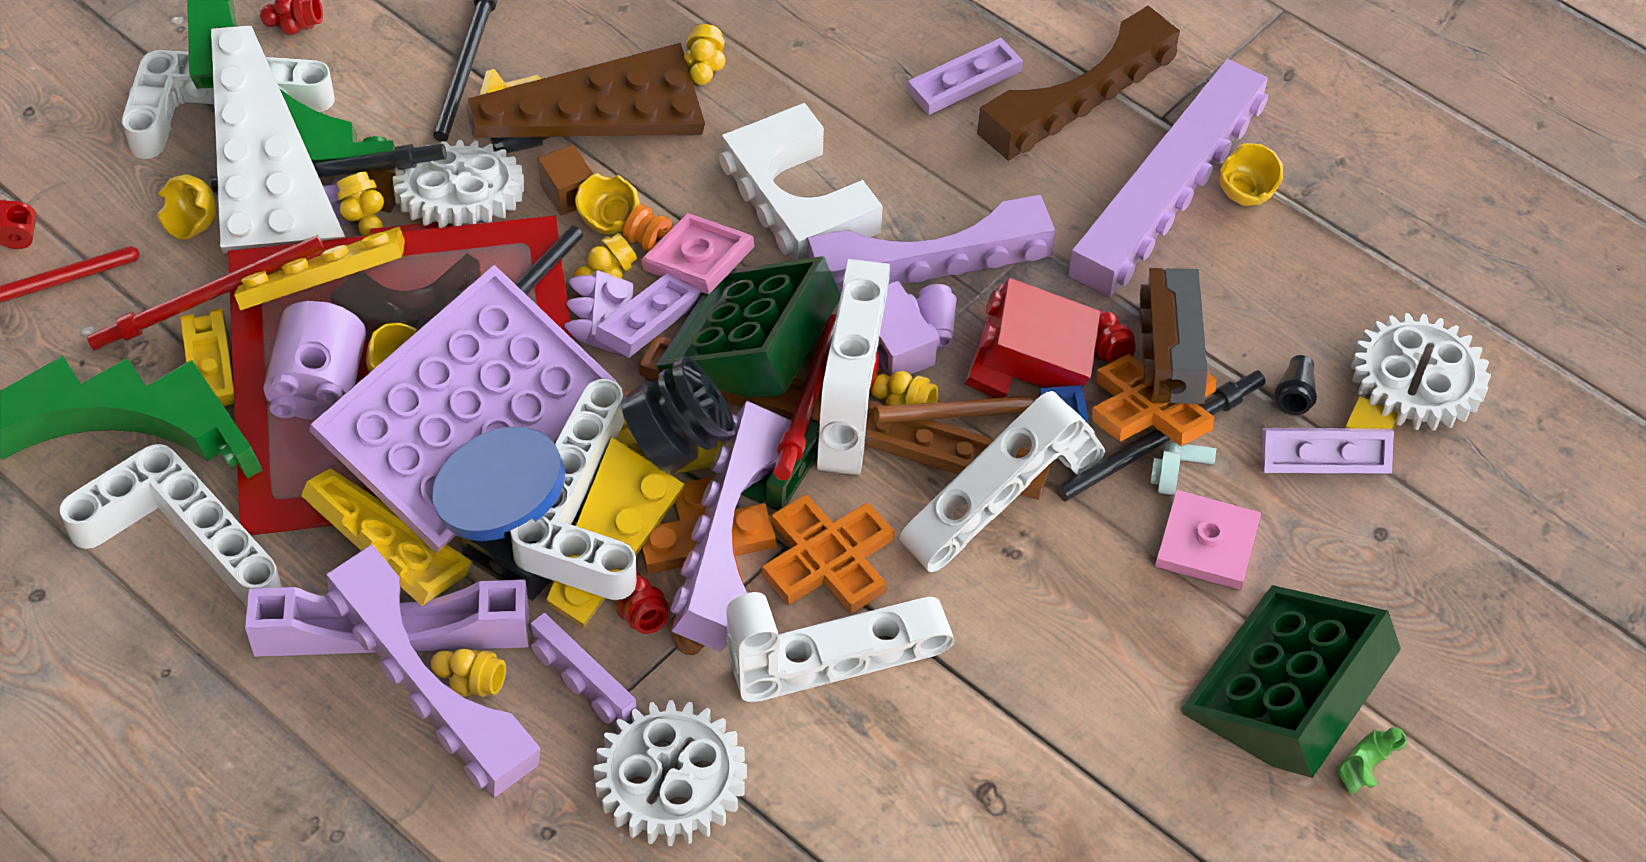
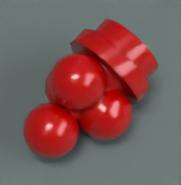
(292, 15)
(1113, 338)
(645, 608)

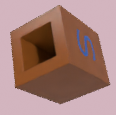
(561, 175)

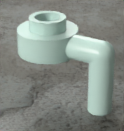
(1166, 470)

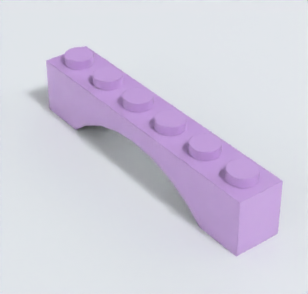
(1009, 235)
(711, 567)
(474, 618)
(487, 739)

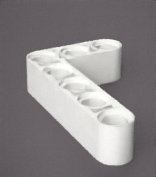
(596, 420)
(163, 481)

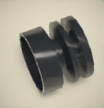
(678, 416)

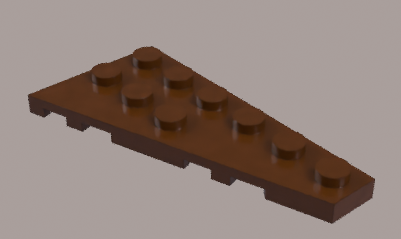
(614, 98)

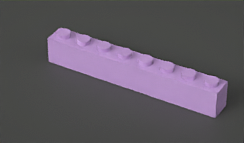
(1168, 178)

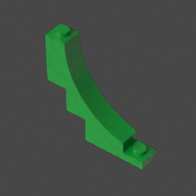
(322, 135)
(173, 408)

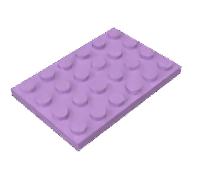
(466, 372)

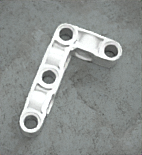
(165, 83)
(851, 367)
(999, 478)
(831, 649)

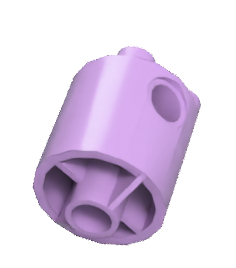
(313, 359)

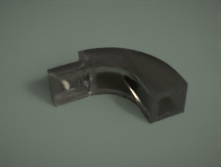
(381, 305)

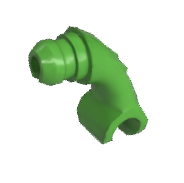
(1372, 749)

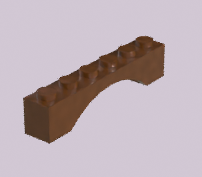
(1025, 117)

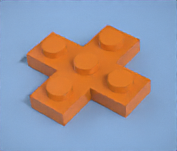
(1133, 406)
(672, 541)
(828, 553)

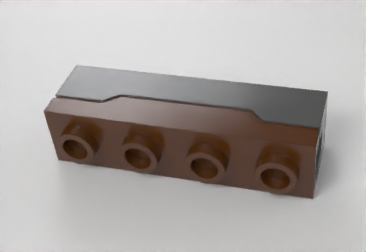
(1173, 336)

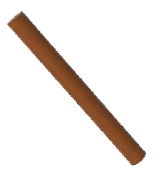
(951, 409)

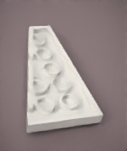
(263, 169)

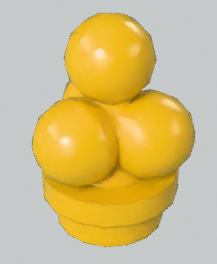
(704, 53)
(360, 201)
(611, 258)
(903, 389)
(470, 671)

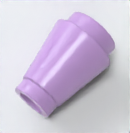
(938, 307)

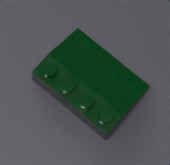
(757, 326)
(1295, 677)

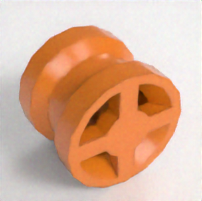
(645, 227)

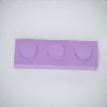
(964, 76)
(647, 315)
(1327, 450)
(581, 671)

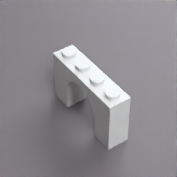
(777, 143)

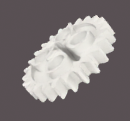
(462, 188)
(1450, 385)
(706, 788)

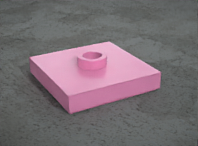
(698, 252)
(1208, 540)

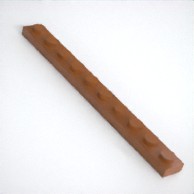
(918, 441)

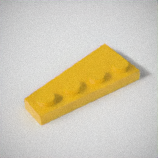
(329, 266)
(623, 504)
(371, 522)

